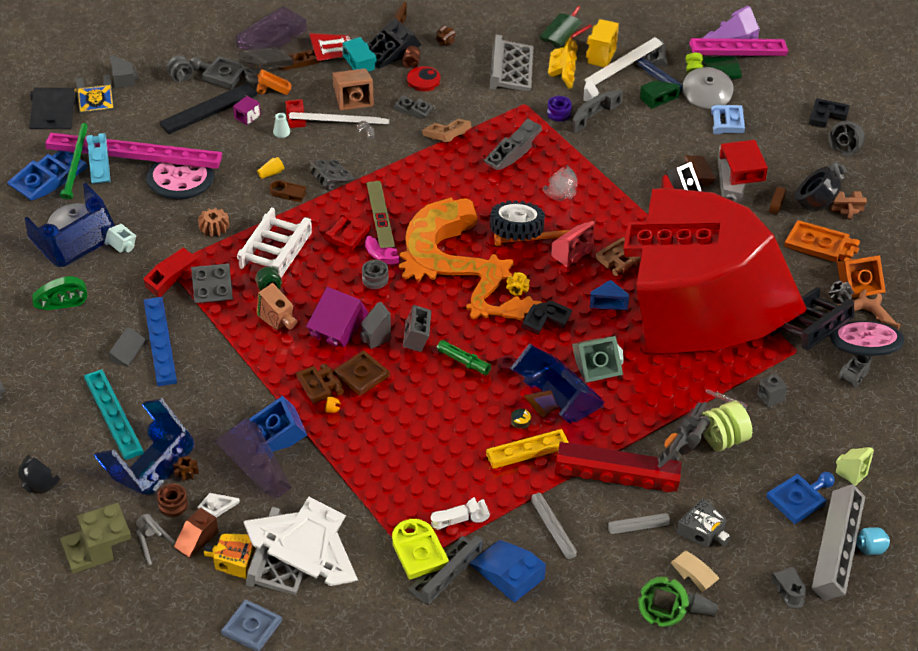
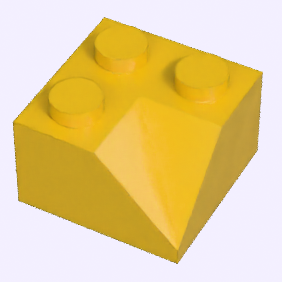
(602, 43)

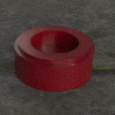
(505, 363)

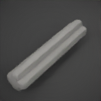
(638, 523)

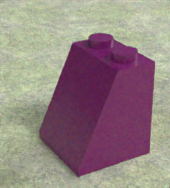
(336, 317)

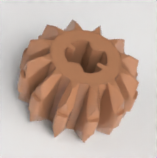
(213, 222)

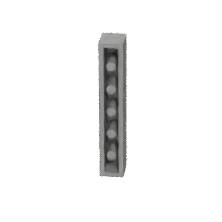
(838, 543)

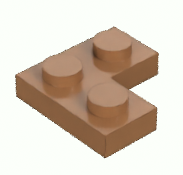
(447, 132)

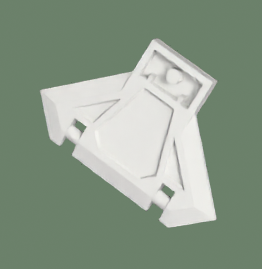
(306, 541)

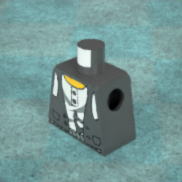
(704, 525)

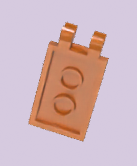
(821, 242)

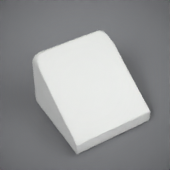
(590, 90)

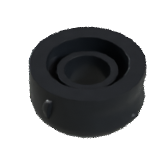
(818, 190)

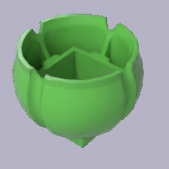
(657, 615)

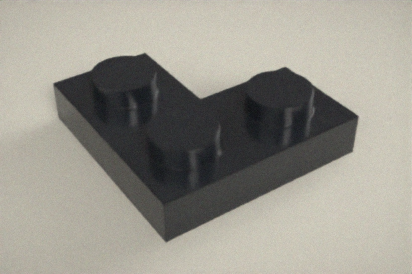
(824, 109)

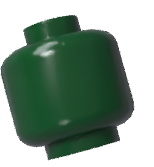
(268, 276)

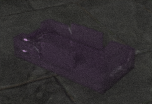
(272, 30)

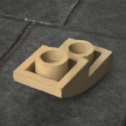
(699, 572)

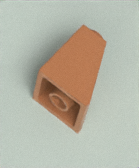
(353, 89)

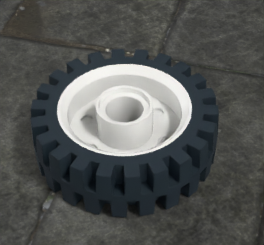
(517, 220)

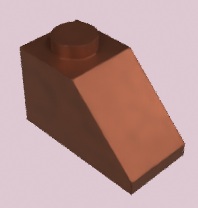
(196, 532)

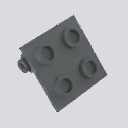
(329, 172)
(212, 283)

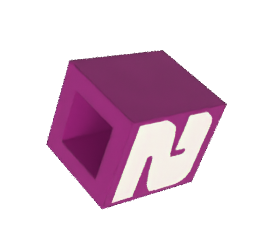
(246, 110)

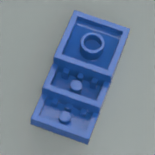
(45, 176)

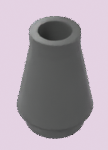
(701, 605)

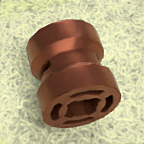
(411, 57)

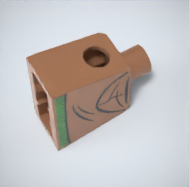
(275, 308)

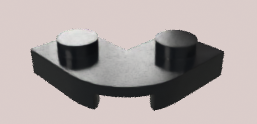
(545, 312)

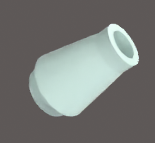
(281, 127)

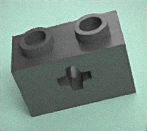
(417, 328)

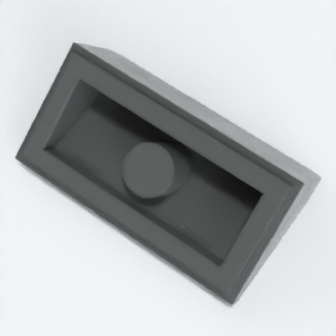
(658, 56)
(126, 347)

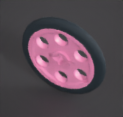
(172, 190)
(867, 338)

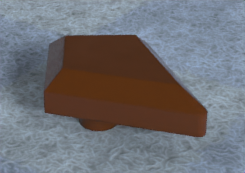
(542, 402)

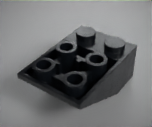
(391, 43)

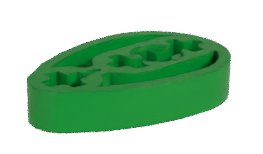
(50, 291)

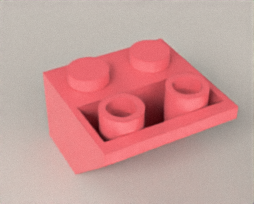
(574, 244)

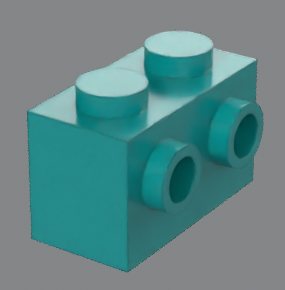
(358, 54)

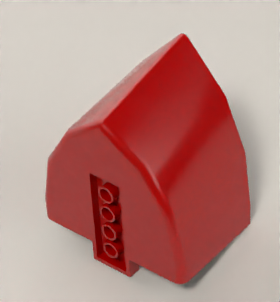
(708, 273)

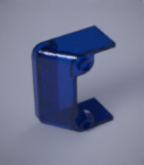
(76, 238)
(549, 373)
(156, 463)

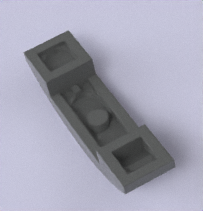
(606, 100)

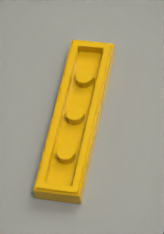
(525, 448)

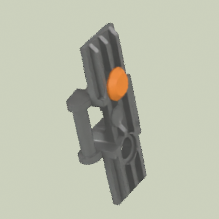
(686, 435)

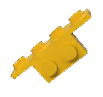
(563, 62)

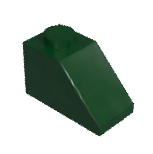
(658, 93)

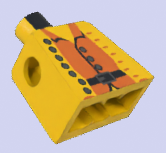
(232, 554)

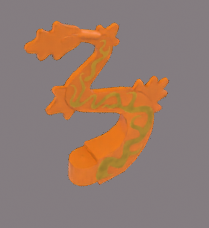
(422, 257)

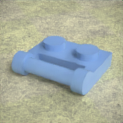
(733, 118)

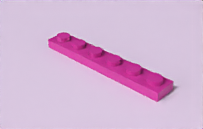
(759, 47)

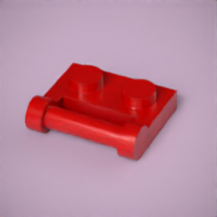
(351, 235)

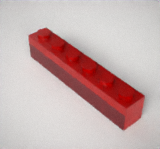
(617, 467)

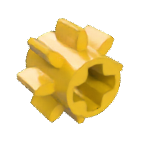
(518, 284)

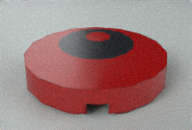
(423, 78)

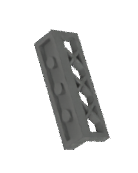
(449, 572)

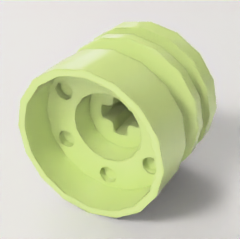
(728, 426)

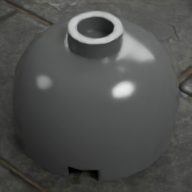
(846, 134)

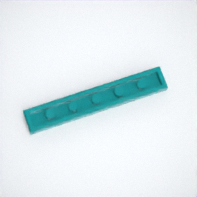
(113, 414)

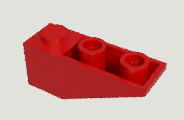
(168, 272)

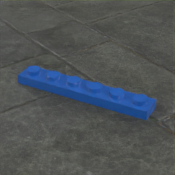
(160, 341)

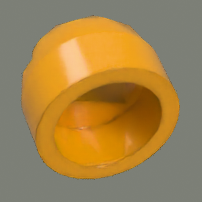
(330, 405)

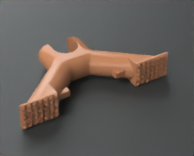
(875, 307)

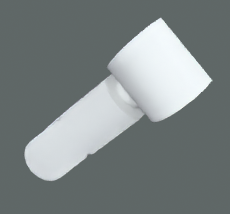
(477, 512)

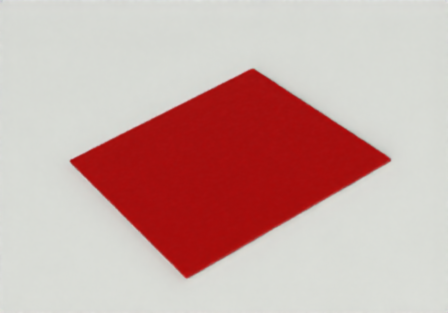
(426, 428)

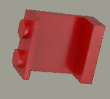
(744, 161)

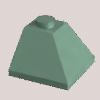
(598, 358)

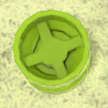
(694, 61)

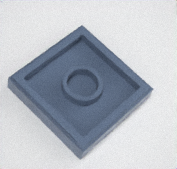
(251, 625)

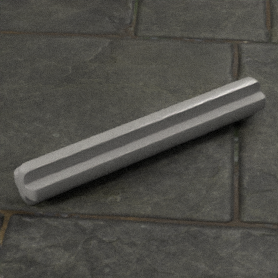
(553, 526)

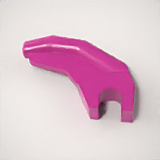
(387, 255)

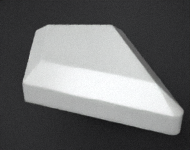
(218, 504)

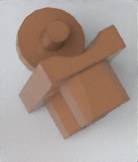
(849, 205)

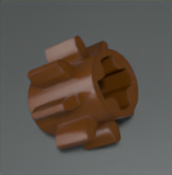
(445, 36)
(185, 468)

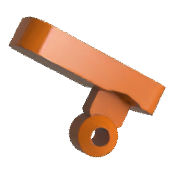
(268, 79)

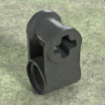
(856, 369)
(789, 587)

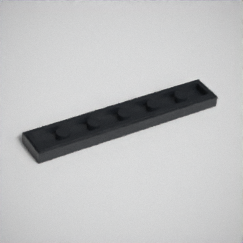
(207, 108)

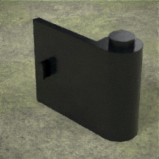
(52, 108)

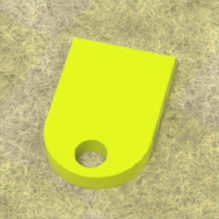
(420, 550)

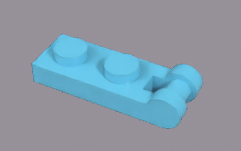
(98, 159)

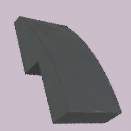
(418, 109)

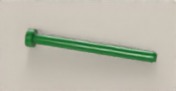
(66, 193)

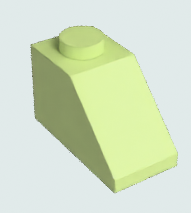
(854, 464)

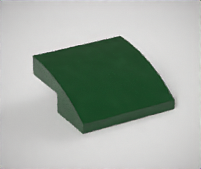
(560, 29)
(726, 64)

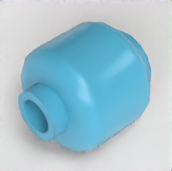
(872, 541)

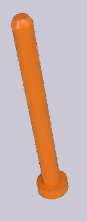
(545, 235)

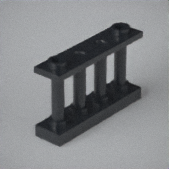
(825, 325)

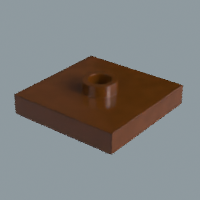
(361, 373)

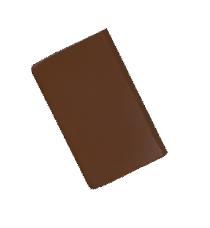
(401, 13)
(702, 170)

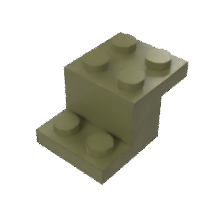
(97, 533)

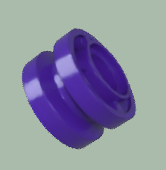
(559, 108)

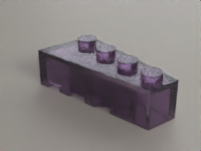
(253, 455)

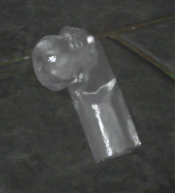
(370, 131)

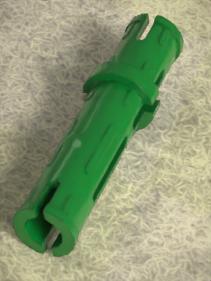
(470, 360)

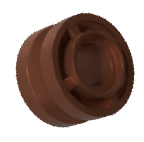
(172, 500)

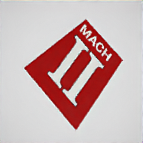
(328, 45)

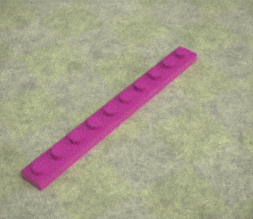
(141, 151)

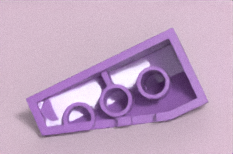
(740, 26)

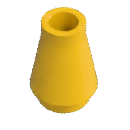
(272, 167)

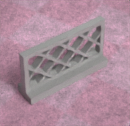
(499, 63)
(258, 568)

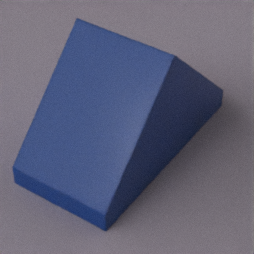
(609, 297)

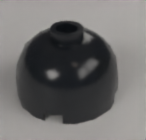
(36, 476)

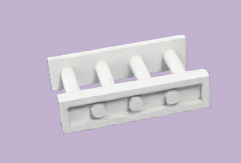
(285, 254)

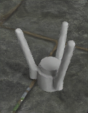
(149, 527)

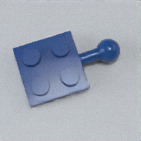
(798, 498)

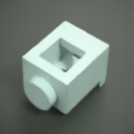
(120, 238)

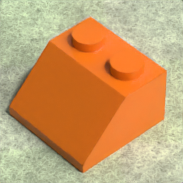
(862, 275)

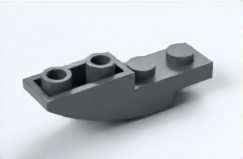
(513, 148)

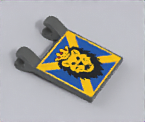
(96, 97)

